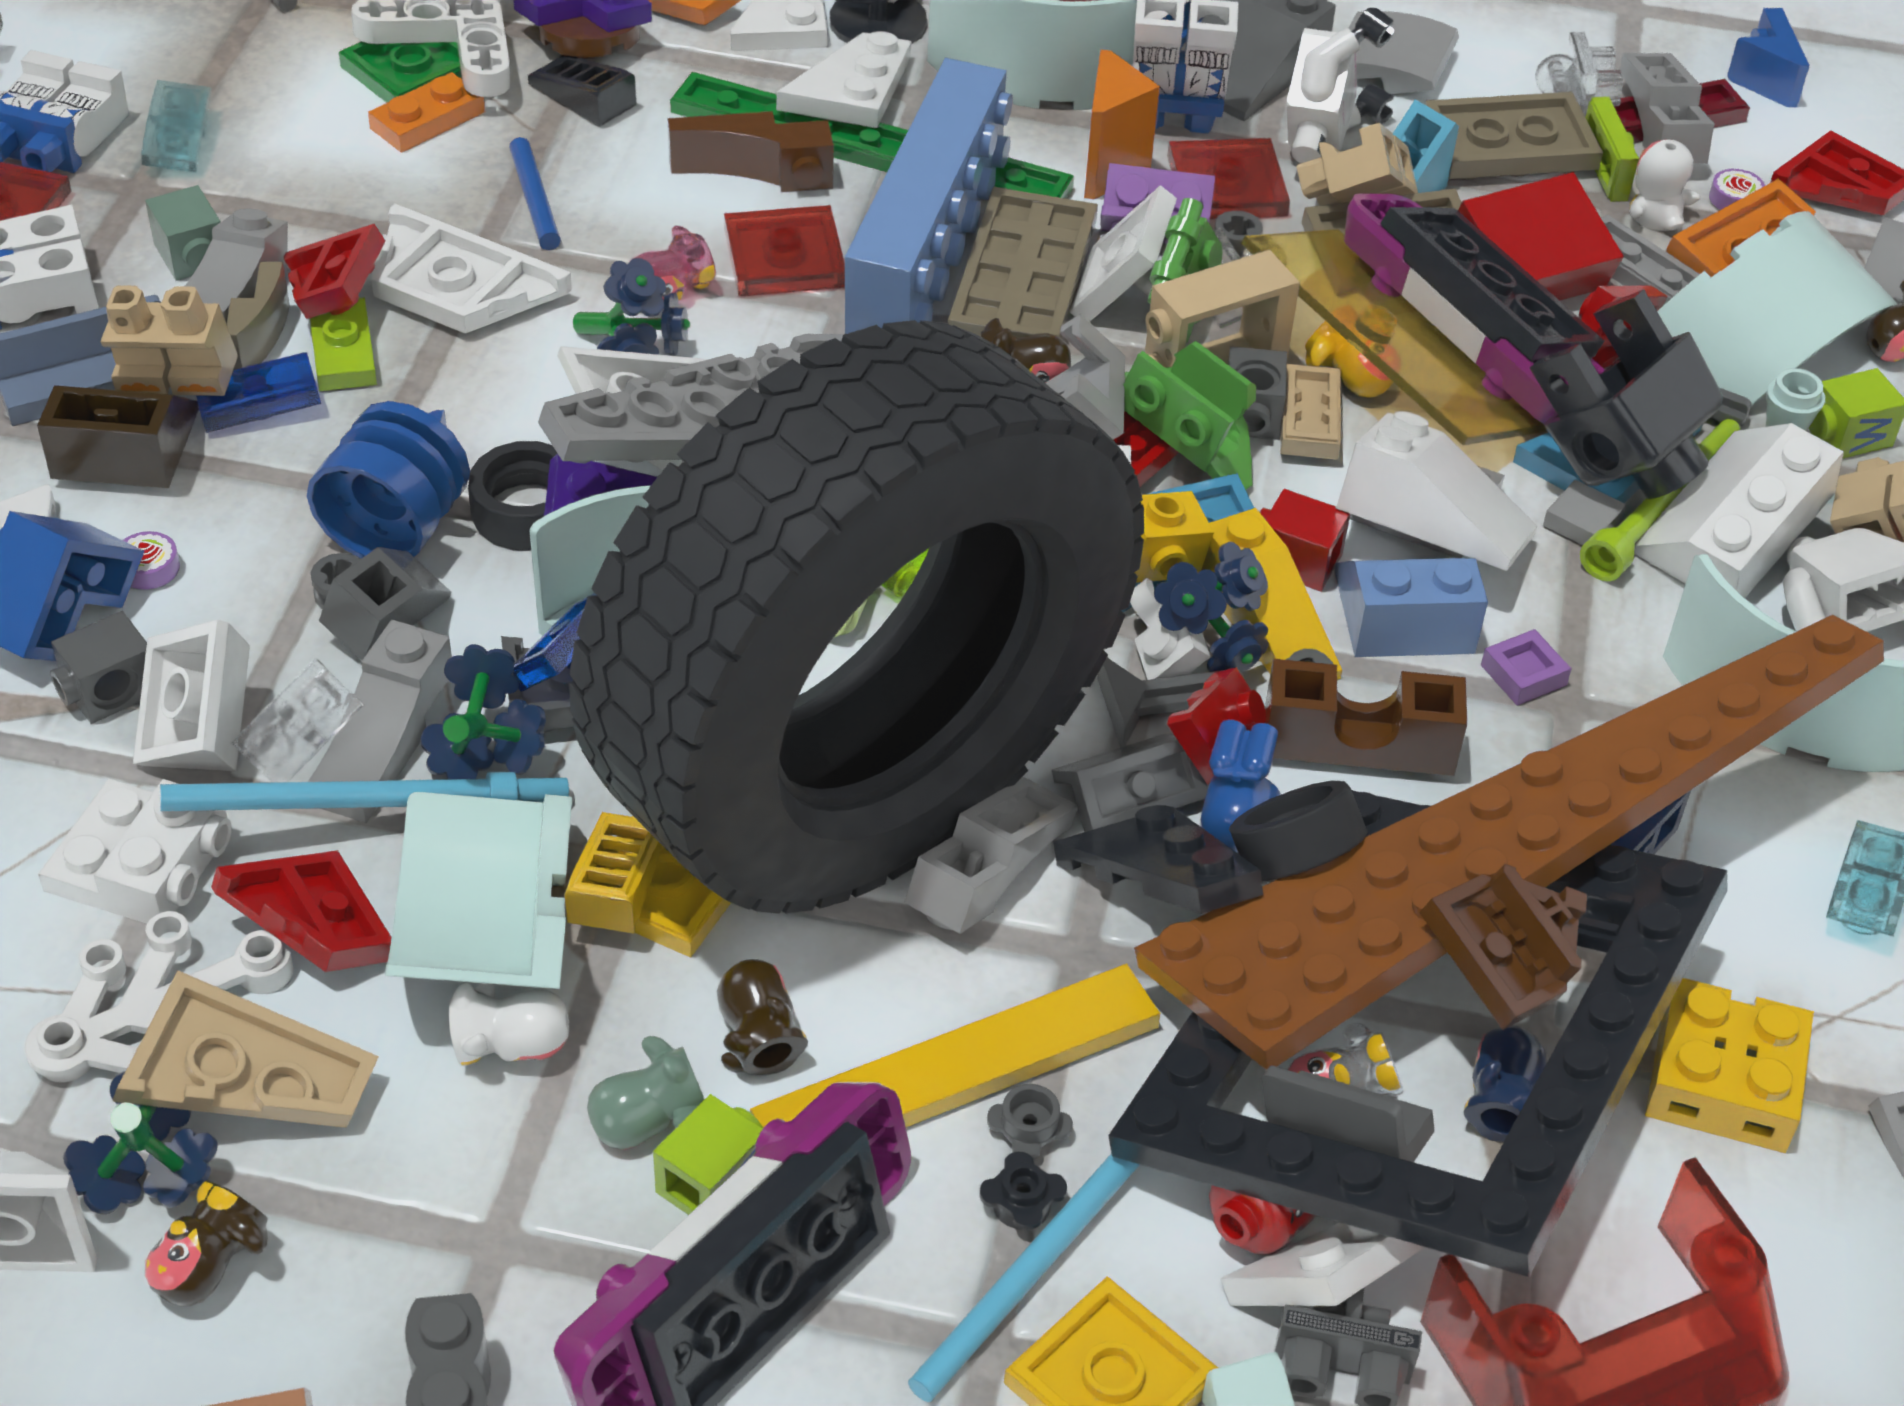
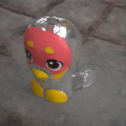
(1362, 1063)

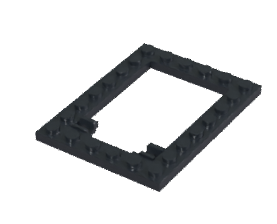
(1639, 911)

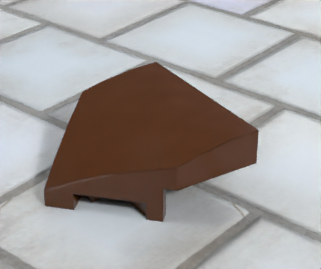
(1510, 940)

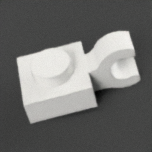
(1161, 650)

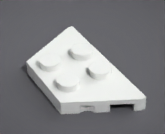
(459, 274)

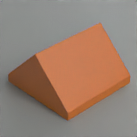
(1120, 121)

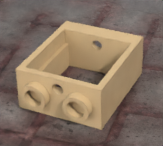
(1253, 282)

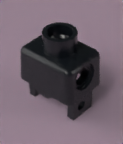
(1638, 410)

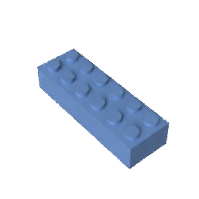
(929, 198)

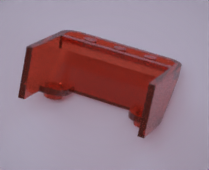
(1698, 1352)

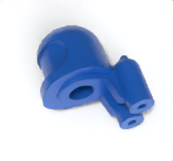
(1239, 782)

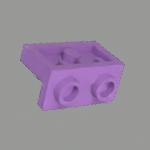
(1132, 184)

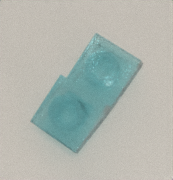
(175, 126)
(1870, 881)

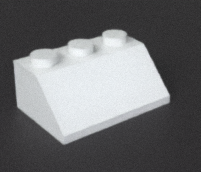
(1745, 505)

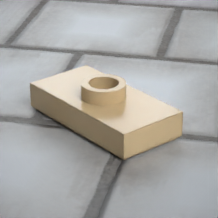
(1311, 412)

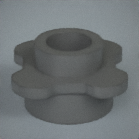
(1033, 1104)

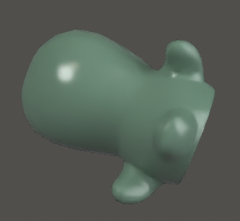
(643, 1101)

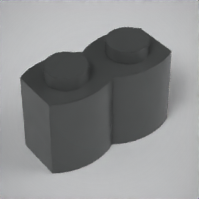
(447, 1352)

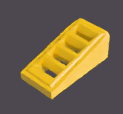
(611, 906)

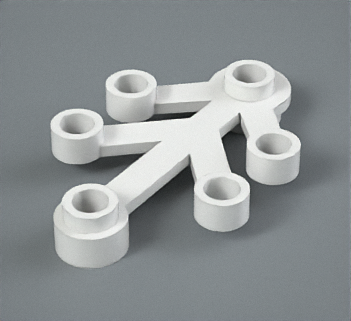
(90, 1034)

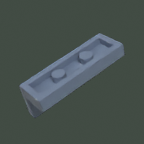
(53, 354)

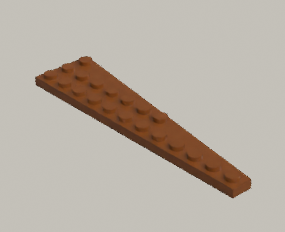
(1351, 930)

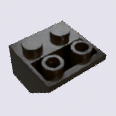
(115, 435)

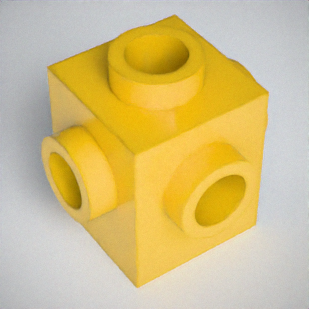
(1172, 534)

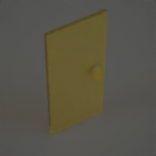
(1395, 337)

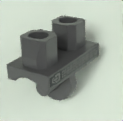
(1347, 1340)

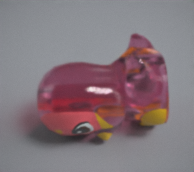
(683, 262)

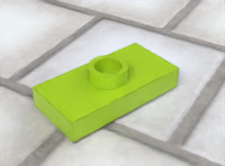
(1619, 156)
(343, 349)

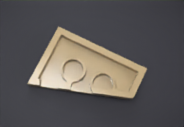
(242, 1060)

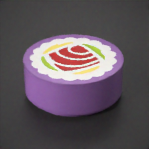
(1732, 186)
(159, 561)

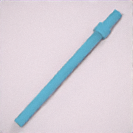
(350, 793)
(1019, 1278)

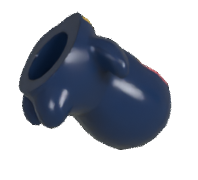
(1503, 1078)

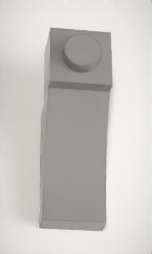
(1668, 102)
(235, 255)
(398, 687)
(988, 850)

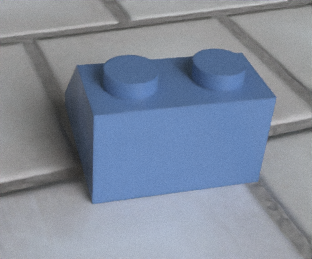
(1412, 606)

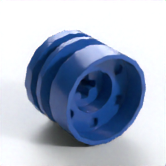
(388, 480)

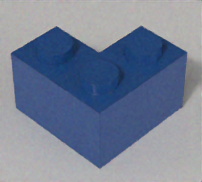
(51, 573)

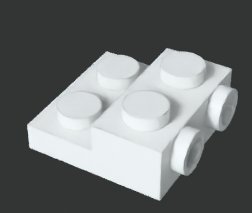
(133, 855)

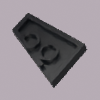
(1169, 857)

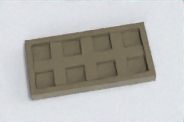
(1024, 263)

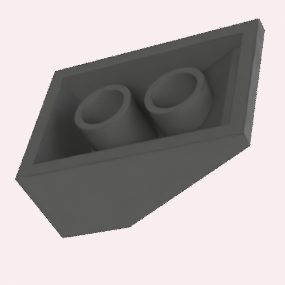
(1267, 48)

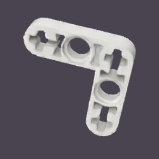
(471, 23)

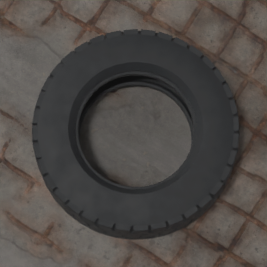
(773, 545)

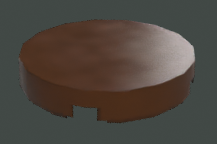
(585, 39)

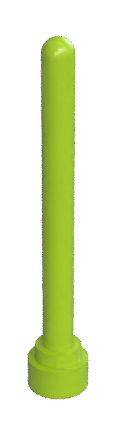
(1612, 549)

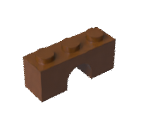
(1409, 731)

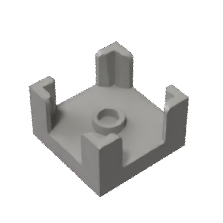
(1095, 381)

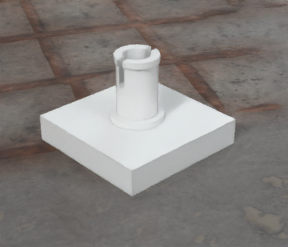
(1124, 255)

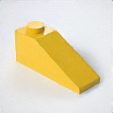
(1286, 604)

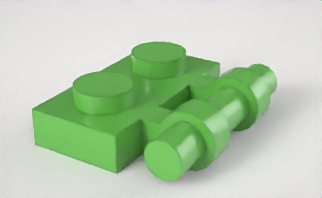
(1189, 248)

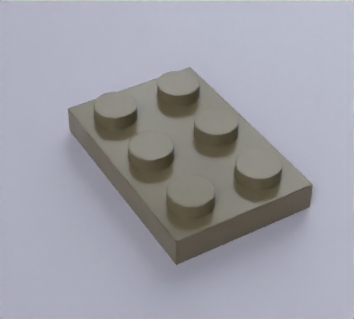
(1519, 135)

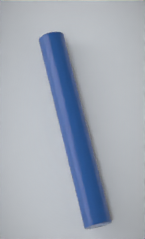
(534, 193)

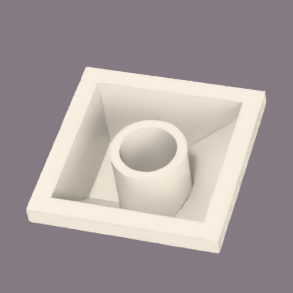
(41, 1218)

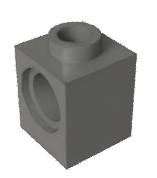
(1268, 372)
(100, 667)

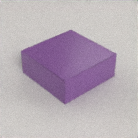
(1526, 667)

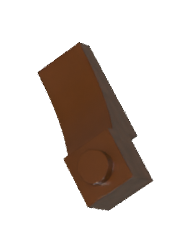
(754, 147)

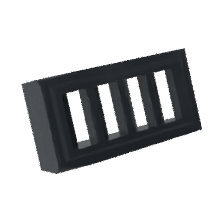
(587, 87)

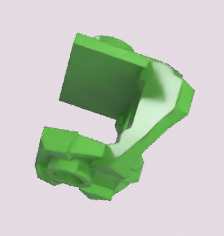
(1195, 409)

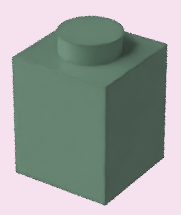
(181, 228)

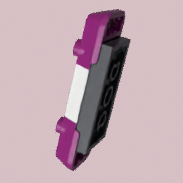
(1467, 292)
(745, 1259)

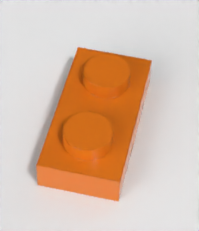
(425, 112)

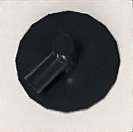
(902, 18)

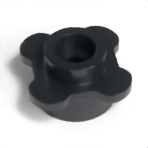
(1021, 1209)

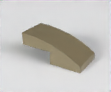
(259, 321)

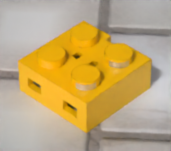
(1726, 1081)

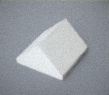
(192, 698)

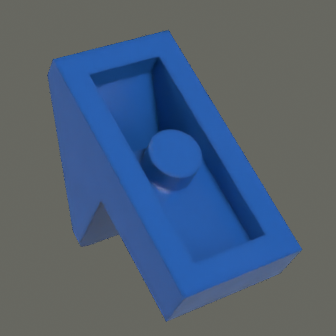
(1770, 60)

